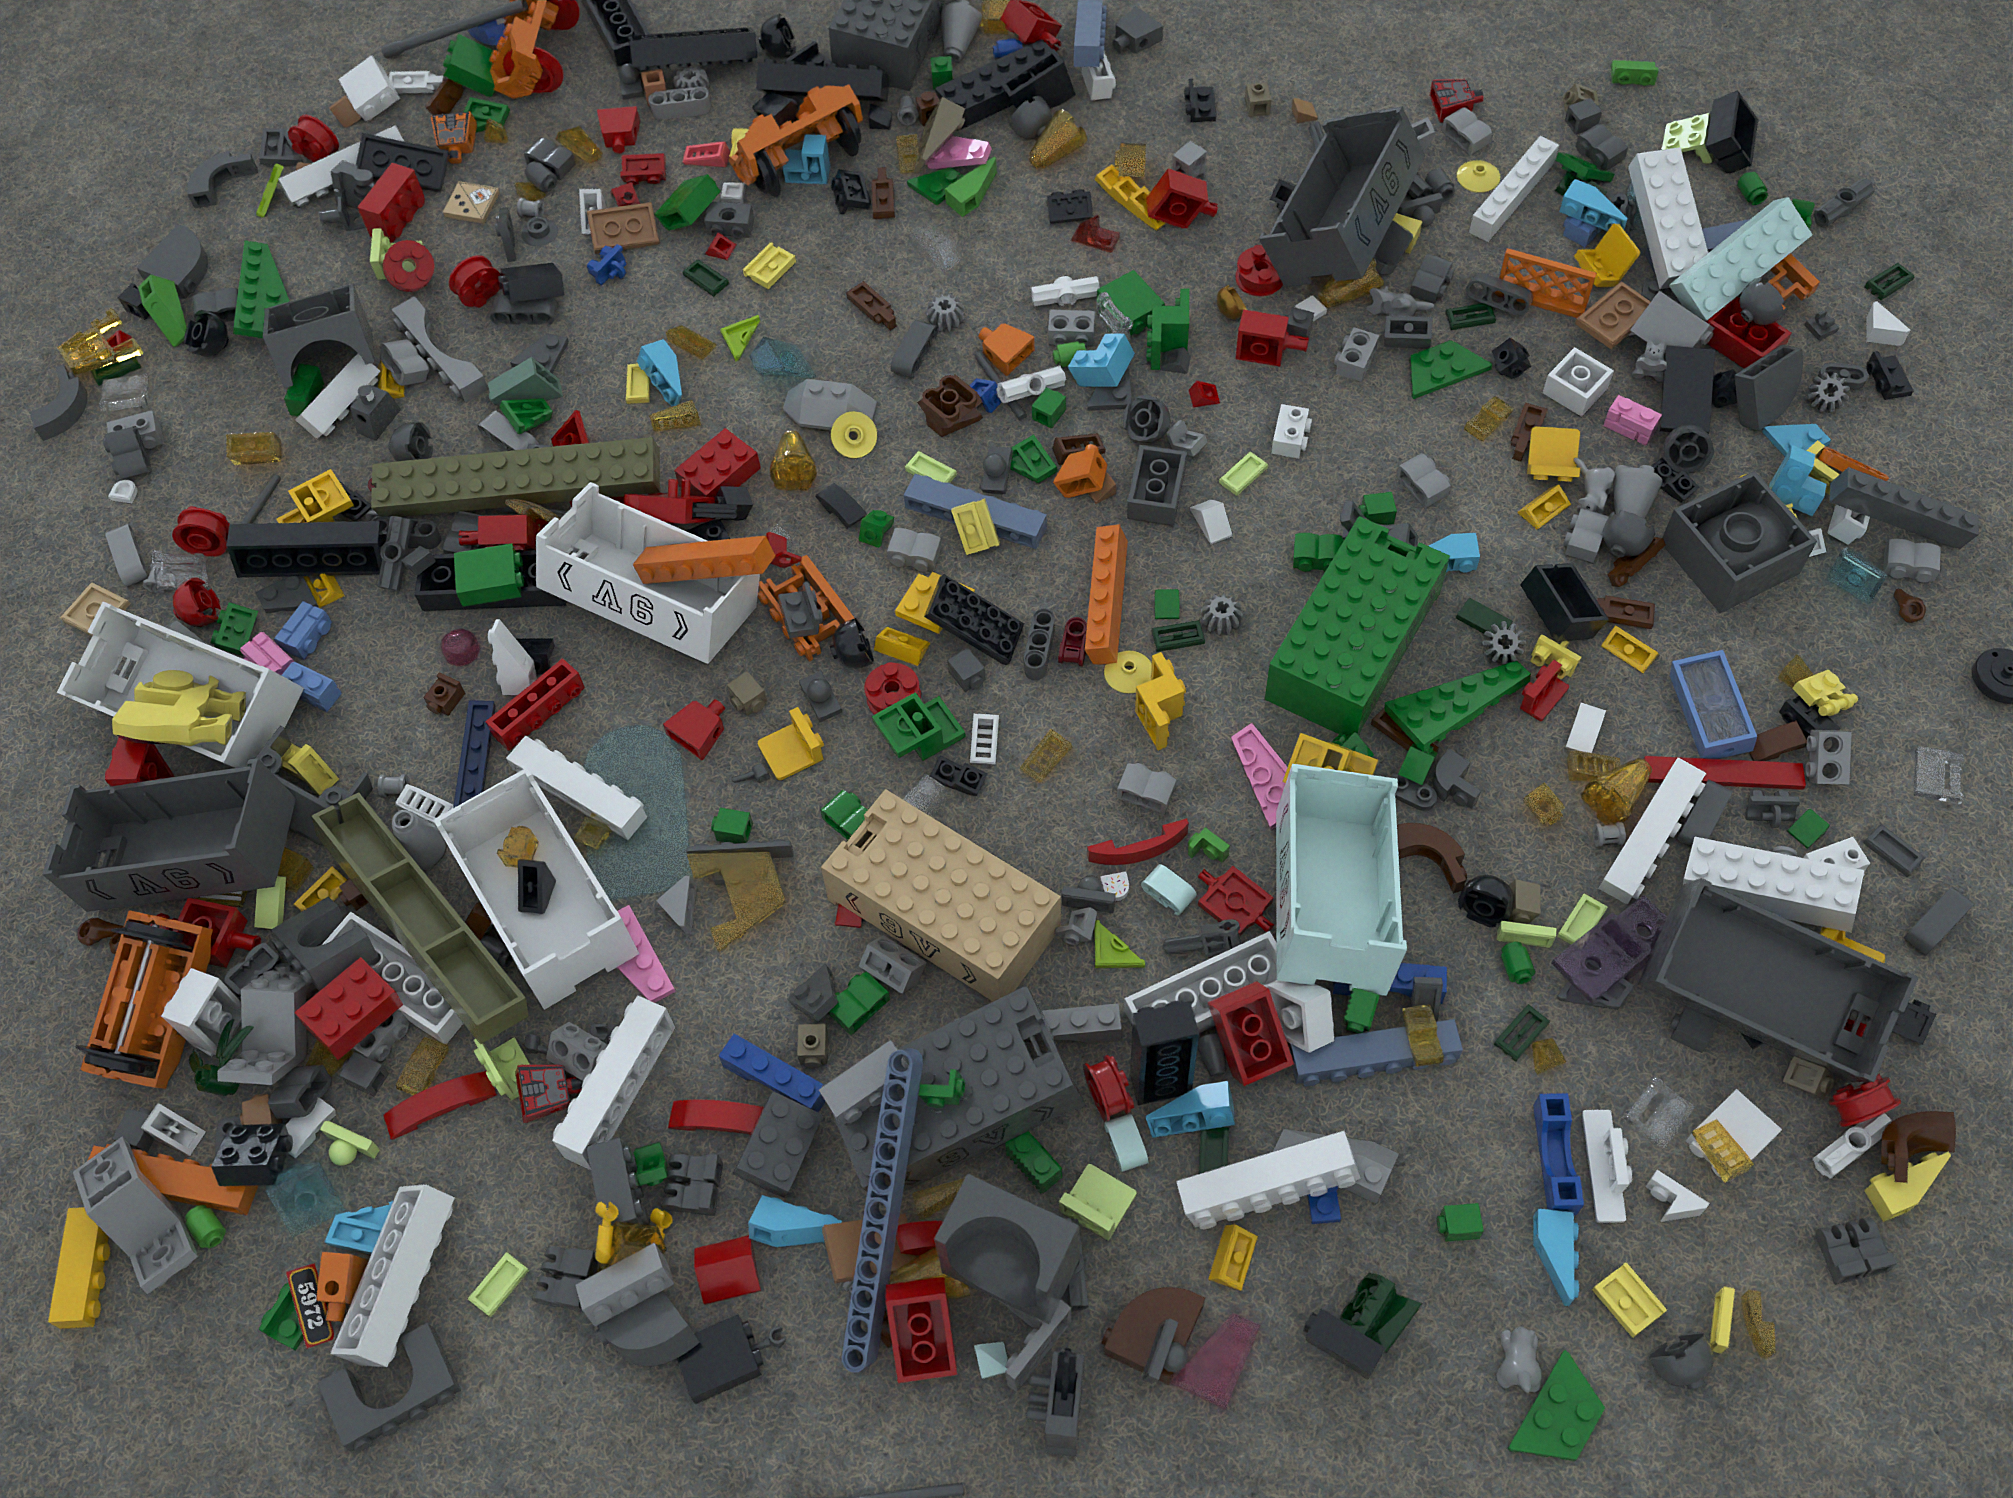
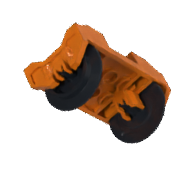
(825, 111)

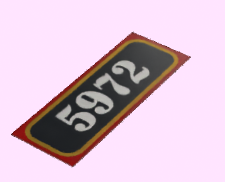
(310, 1312)

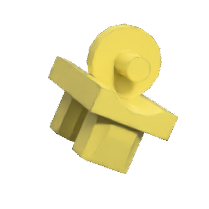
(1548, 650)

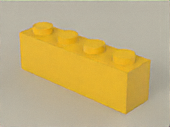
(79, 1272)

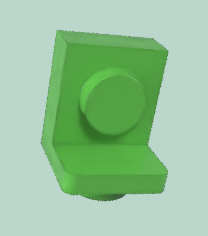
(1212, 845)

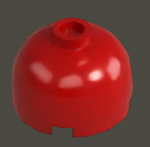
(191, 600)

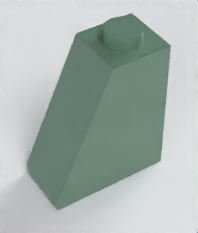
(525, 381)

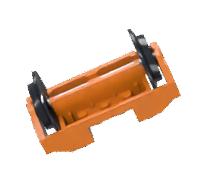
(135, 997)

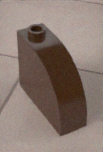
(1139, 1322)

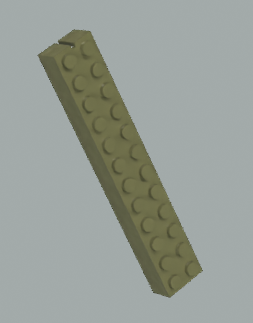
(523, 474)
(421, 918)

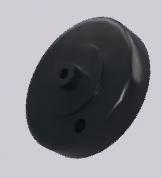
(1994, 674)

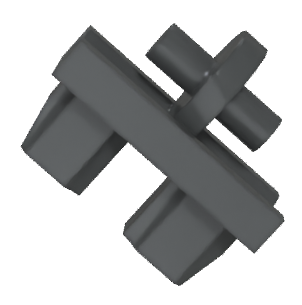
(1772, 808)

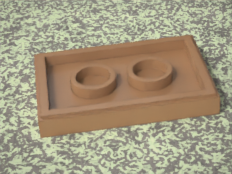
(624, 225)
(1613, 315)
(843, 1245)

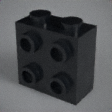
(252, 1154)

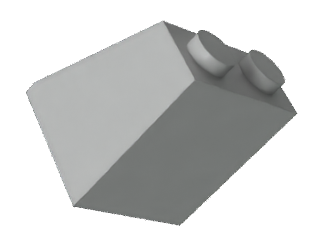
(1671, 324)

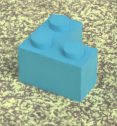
(810, 163)
(1105, 364)
(1793, 483)

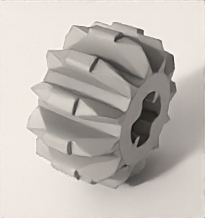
(690, 78)
(945, 312)
(1823, 383)
(1221, 614)
(1509, 636)

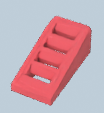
(719, 157)

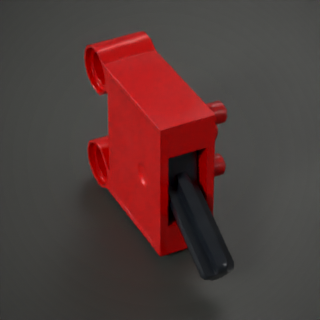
(680, 508)

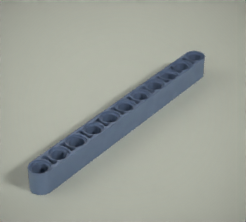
(873, 1219)

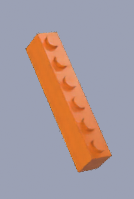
(704, 560)
(1106, 595)
(190, 1182)

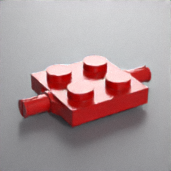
(1235, 898)

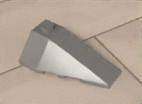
(1372, 1161)

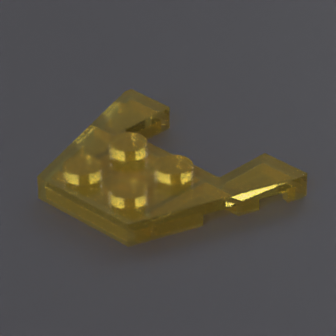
(91, 349)
(750, 885)

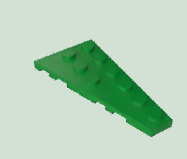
(258, 289)
(1449, 706)

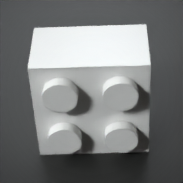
(1578, 381)
(1304, 1013)

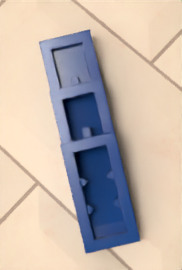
(488, 33)

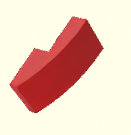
(917, 1237)

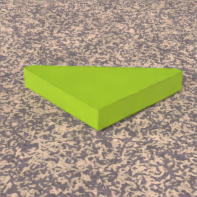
(269, 190)
(739, 334)
(1112, 951)

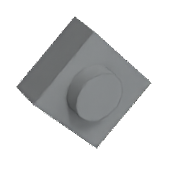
(1185, 440)
(1079, 928)

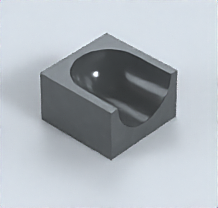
(314, 325)
(1737, 541)
(1008, 1248)

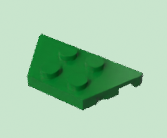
(1443, 367)
(1560, 1415)

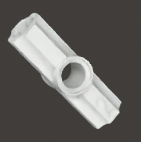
(1064, 291)
(1020, 386)
(1842, 1153)

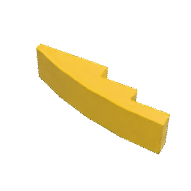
(1128, 194)

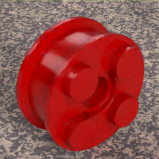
(313, 138)
(408, 251)
(1256, 273)
(474, 281)
(201, 531)
(886, 679)
(1108, 1087)
(1863, 1101)

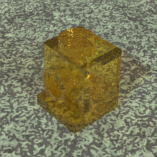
(1542, 795)
(518, 845)

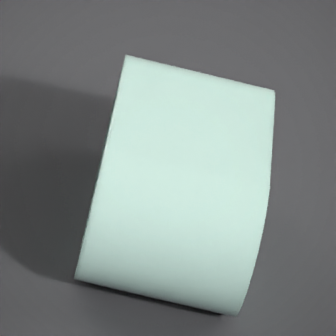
(1169, 889)
(1126, 1142)

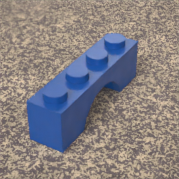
(1404, 979)
(758, 1065)
(1553, 1129)

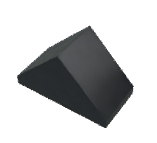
(534, 886)

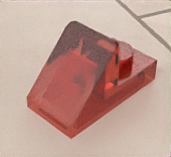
(1092, 235)

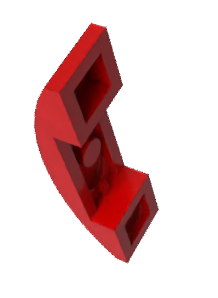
(1107, 854)
(438, 1101)
(714, 1116)

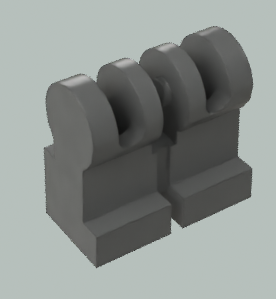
(351, 183)
(702, 1194)
(1866, 1258)
(575, 1267)

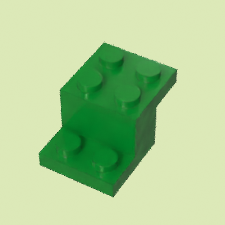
(1168, 328)
(918, 726)

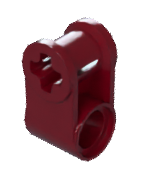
(1073, 645)

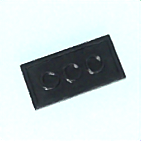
(379, 152)

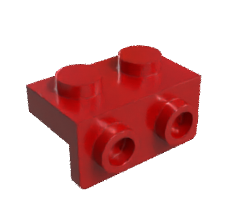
(643, 168)
(1544, 692)

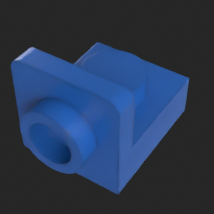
(987, 393)
(1324, 1207)

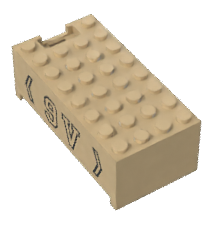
(943, 897)

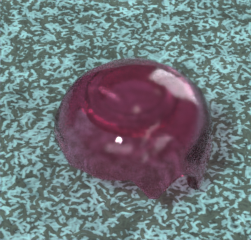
(460, 647)

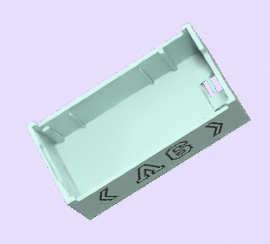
(1338, 879)

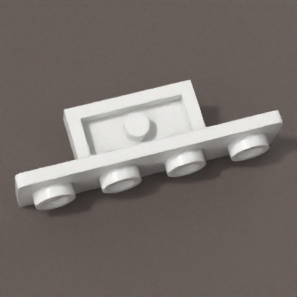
(1606, 1165)

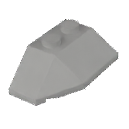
(822, 402)

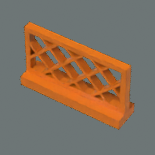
(1559, 301)

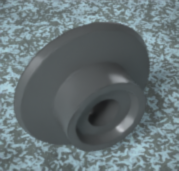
(539, 231)

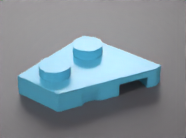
(1798, 435)
(358, 1229)

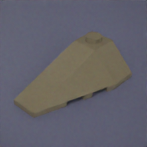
(938, 130)

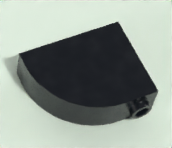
(1042, 78)

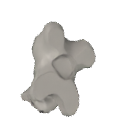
(1395, 304)
(1651, 362)
(1597, 486)
(1520, 1360)

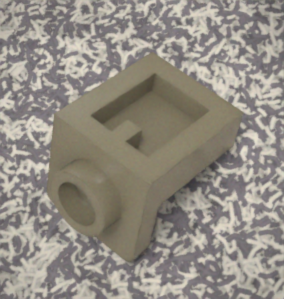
(1577, 94)
(1809, 1077)

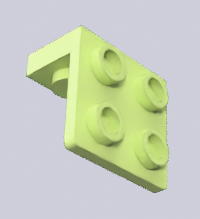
(1689, 135)
(379, 247)
(502, 1064)
(1097, 1201)

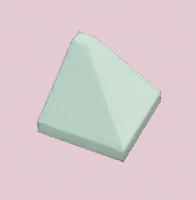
(991, 1358)

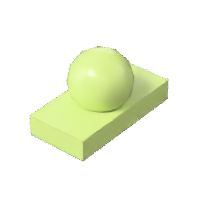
(346, 1144)

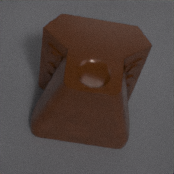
(950, 405)

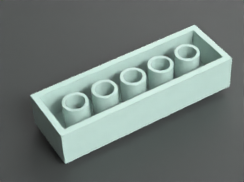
(1741, 259)

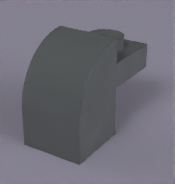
(1449, 780)

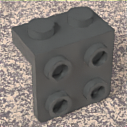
(1392, 248)

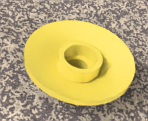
(1478, 176)
(857, 423)
(1127, 680)

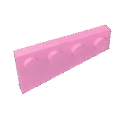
(1262, 768)
(644, 969)

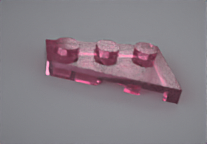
(1219, 1362)

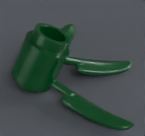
(207, 1076)

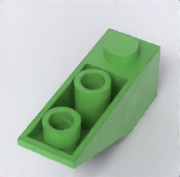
(970, 189)
(163, 305)

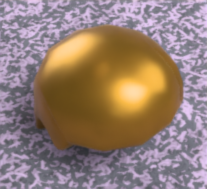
(1230, 303)

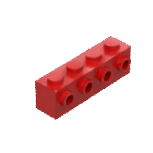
(535, 704)

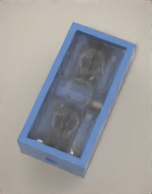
(1713, 705)

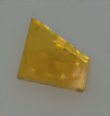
(580, 144)

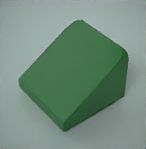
(1166, 604)
(1808, 828)

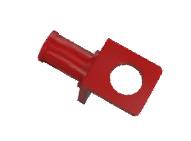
(625, 195)
(779, 547)

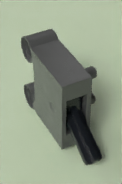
(1062, 1402)

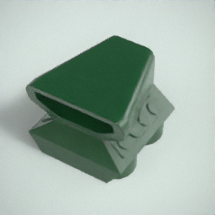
(1379, 1310)

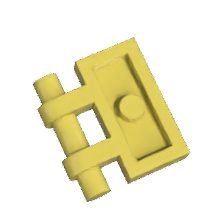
(1820, 689)

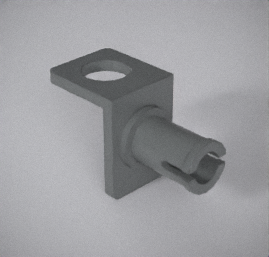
(341, 215)

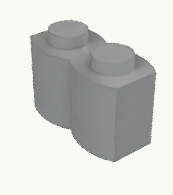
(1467, 130)
(404, 362)
(1423, 480)
(1586, 536)
(914, 549)
(1911, 560)
(1146, 787)

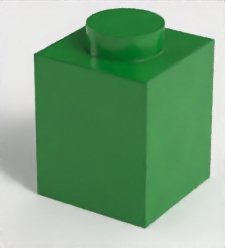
(941, 70)
(1049, 407)
(1379, 508)
(1417, 764)
(732, 826)
(1460, 1222)

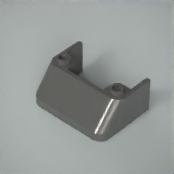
(306, 803)

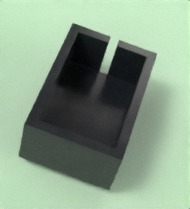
(1732, 132)
(1564, 602)

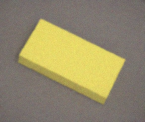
(637, 385)
(1722, 1319)

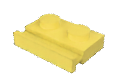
(769, 265)
(975, 526)
(1629, 1300)

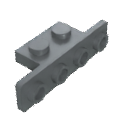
(777, 848)

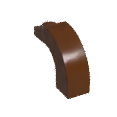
(1436, 845)
(1916, 1134)

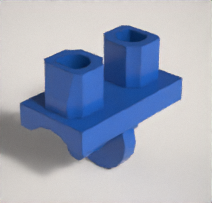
(610, 265)

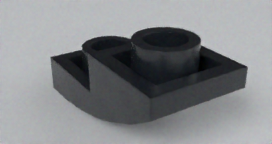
(1676, 485)
(842, 504)
(360, 506)
(957, 777)

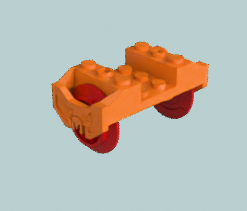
(519, 65)

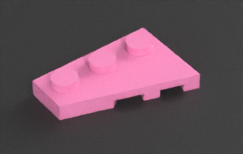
(960, 152)

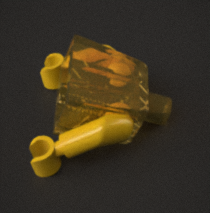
(624, 1239)

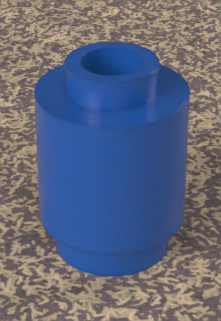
(1005, 47)

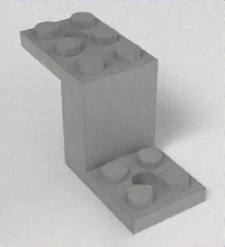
(278, 1035)
(135, 1215)
(1037, 1343)

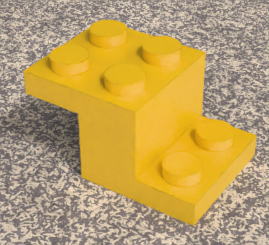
(317, 500)
(917, 600)
(1160, 700)
(1328, 755)

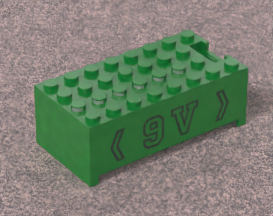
(1355, 628)

